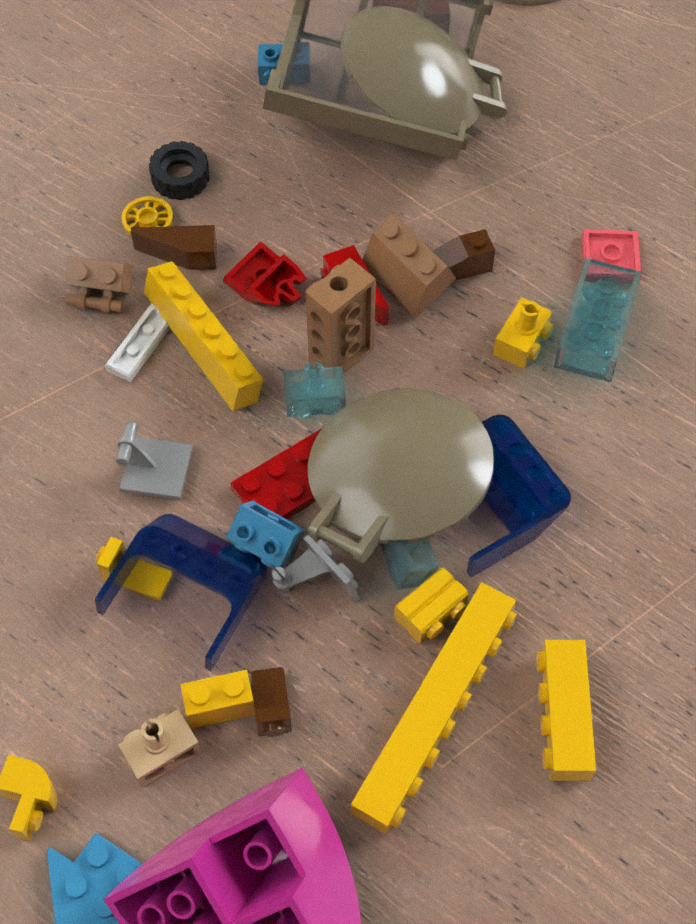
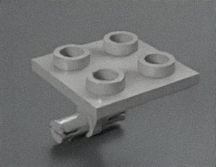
(152, 464)
(312, 564)

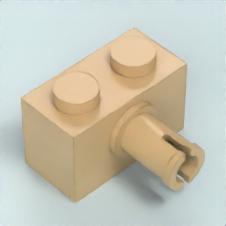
(159, 747)

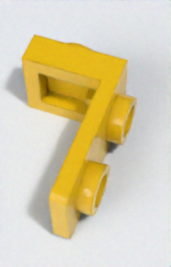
(143, 579)

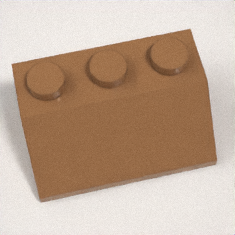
(406, 266)

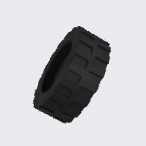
(179, 153)

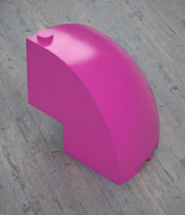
(250, 863)

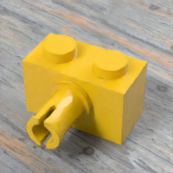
(523, 332)

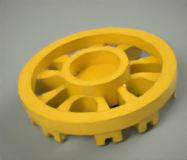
(147, 215)

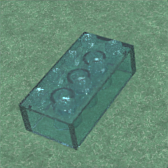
(597, 320)

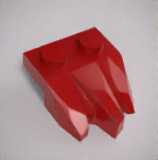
(265, 277)

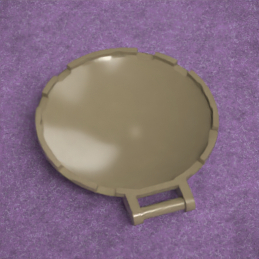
(417, 70)
(397, 469)

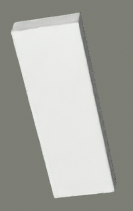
(138, 345)

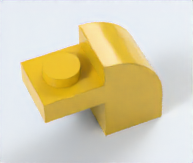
(32, 788)

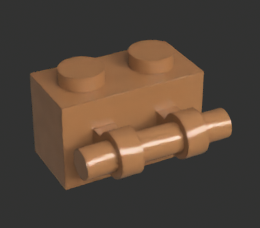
(99, 275)

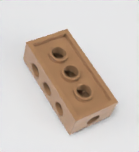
(341, 316)

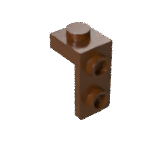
(271, 702)

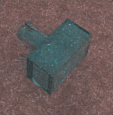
(314, 391)

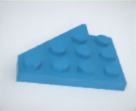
(83, 884)

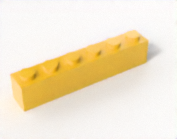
(203, 336)

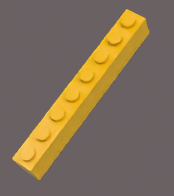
(432, 709)

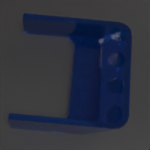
(521, 492)
(199, 558)

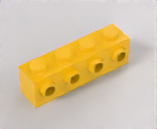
(567, 711)

